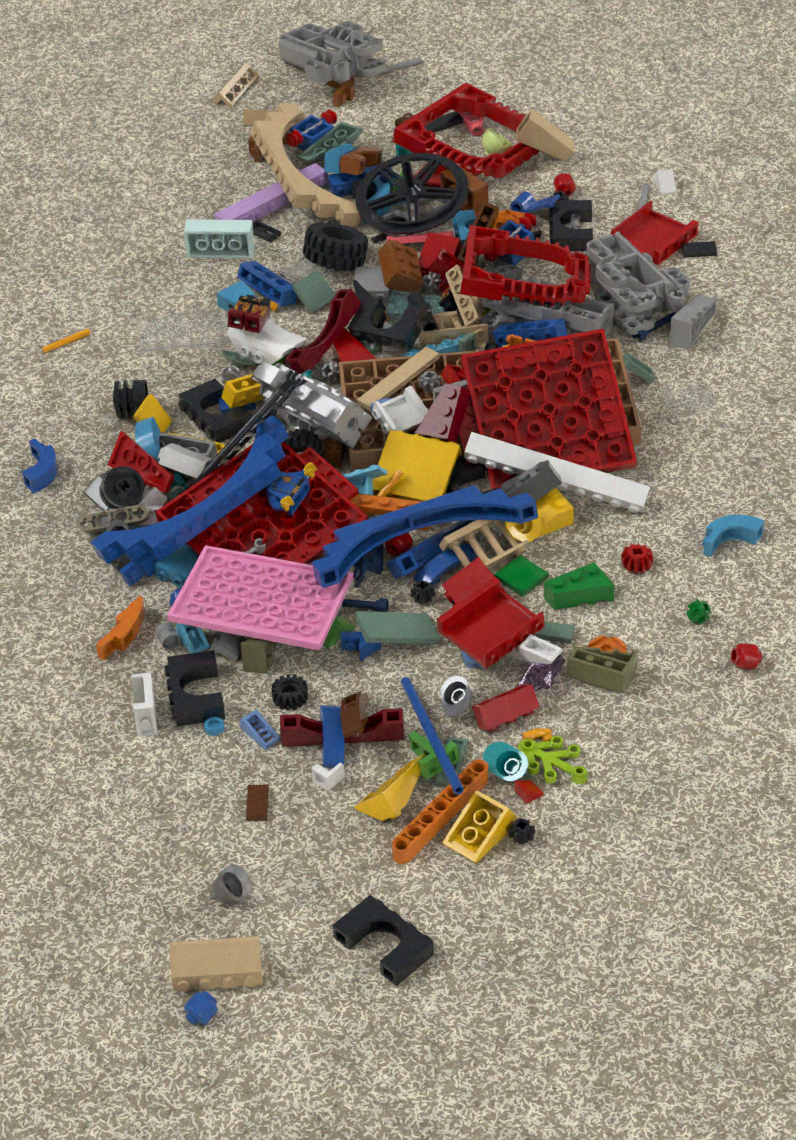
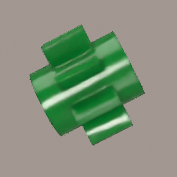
(698, 611)

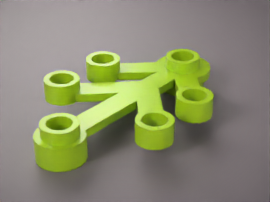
(530, 748)

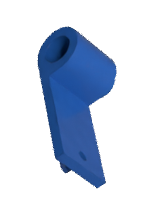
(526, 203)

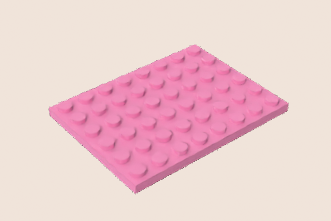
(258, 598)

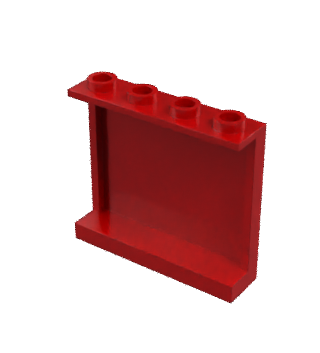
(656, 233)
(489, 624)

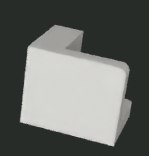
(327, 777)

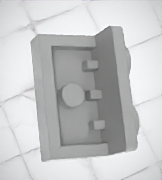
(227, 644)

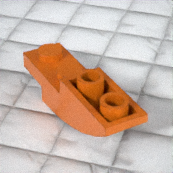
(127, 627)

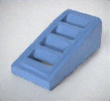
(255, 716)

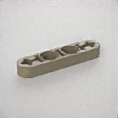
(113, 515)

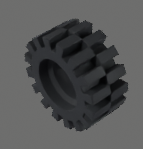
(289, 700)

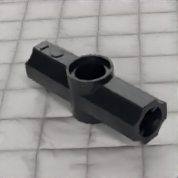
(417, 299)

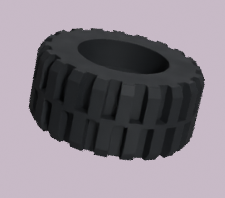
(335, 246)

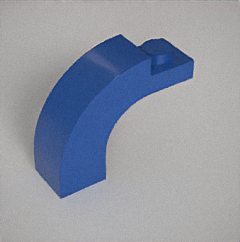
(44, 471)
(135, 571)

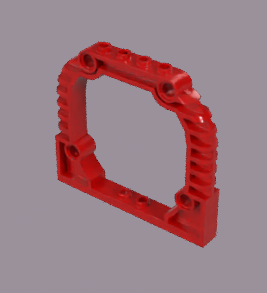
(470, 99)
(492, 286)

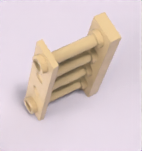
(451, 327)
(468, 533)

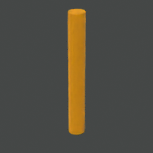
(66, 340)
(389, 485)

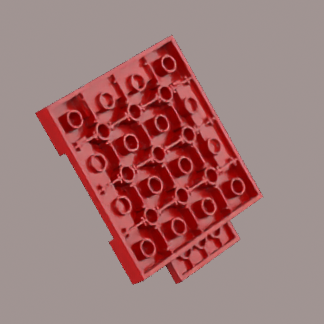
(550, 399)
(286, 536)

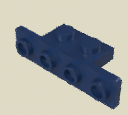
(370, 561)

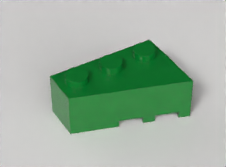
(579, 586)

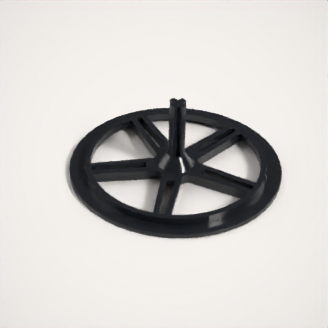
(411, 191)

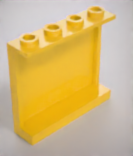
(424, 462)

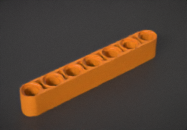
(438, 813)

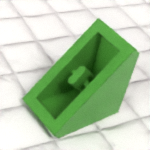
(334, 634)

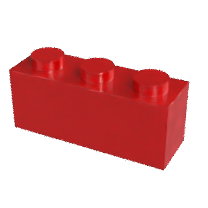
(506, 707)

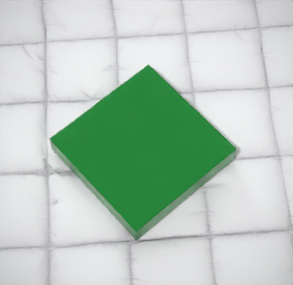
(521, 575)

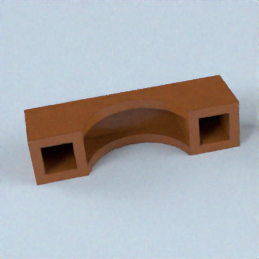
(363, 157)

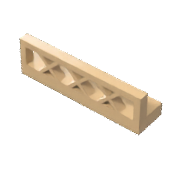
(235, 82)

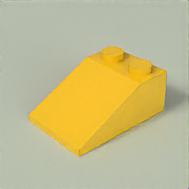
(554, 512)
(479, 827)

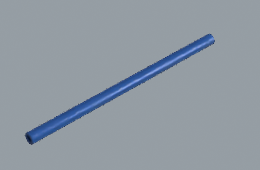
(432, 736)

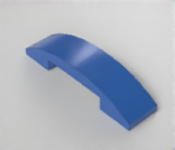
(442, 564)
(332, 736)

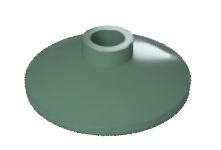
(236, 359)

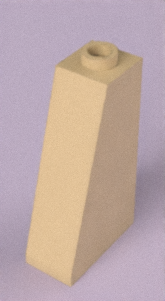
(544, 136)

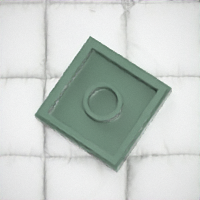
(314, 291)

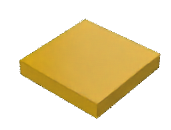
(151, 408)

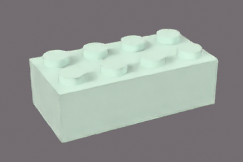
(219, 238)

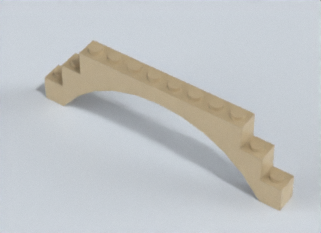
(299, 189)

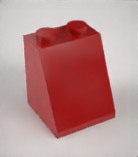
(433, 245)
(467, 581)

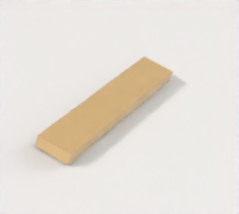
(399, 377)

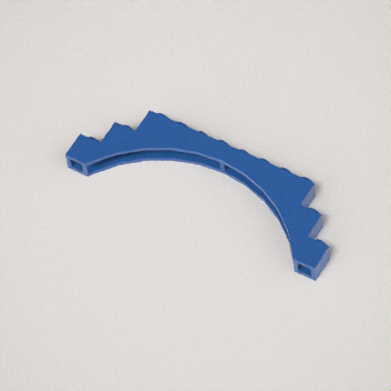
(465, 504)
(169, 535)

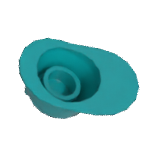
(505, 761)

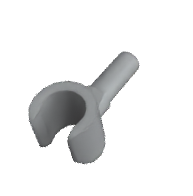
(258, 547)

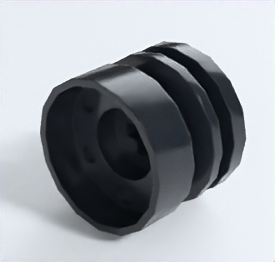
(129, 398)

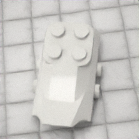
(266, 346)

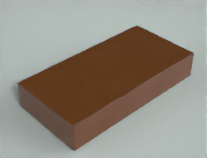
(257, 803)

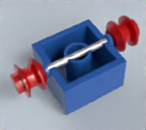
(311, 129)
(522, 230)

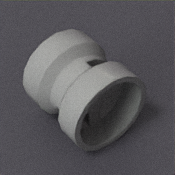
(167, 635)

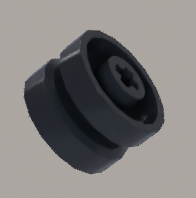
(120, 478)

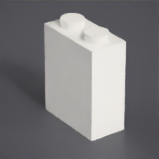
(183, 460)

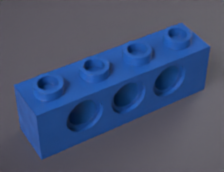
(341, 183)
(267, 283)
(531, 330)

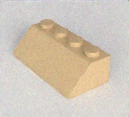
(216, 963)

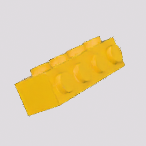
(241, 391)

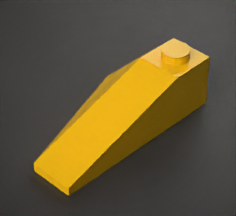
(392, 794)

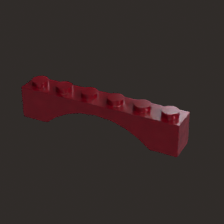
(342, 309)
(303, 731)

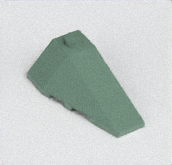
(340, 134)

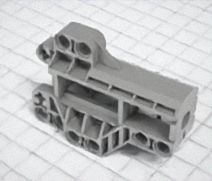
(352, 56)
(634, 283)
(577, 316)
(314, 406)

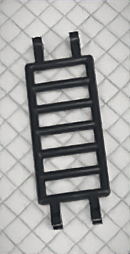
(250, 427)

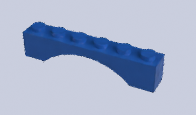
(422, 552)

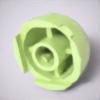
(494, 142)

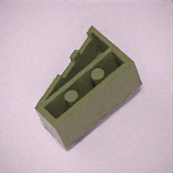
(257, 654)
(602, 668)

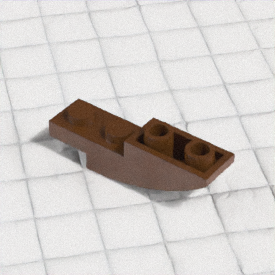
(353, 714)

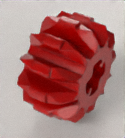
(637, 558)

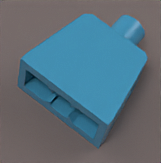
(228, 297)

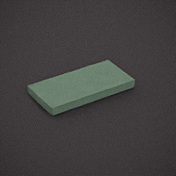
(396, 627)

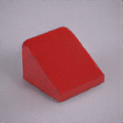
(527, 790)

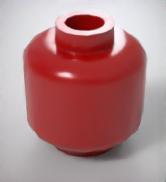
(565, 183)
(399, 544)
(746, 656)

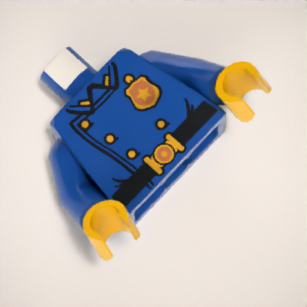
(290, 489)

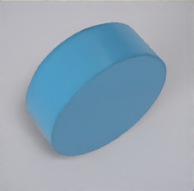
(214, 726)

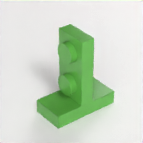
(430, 765)

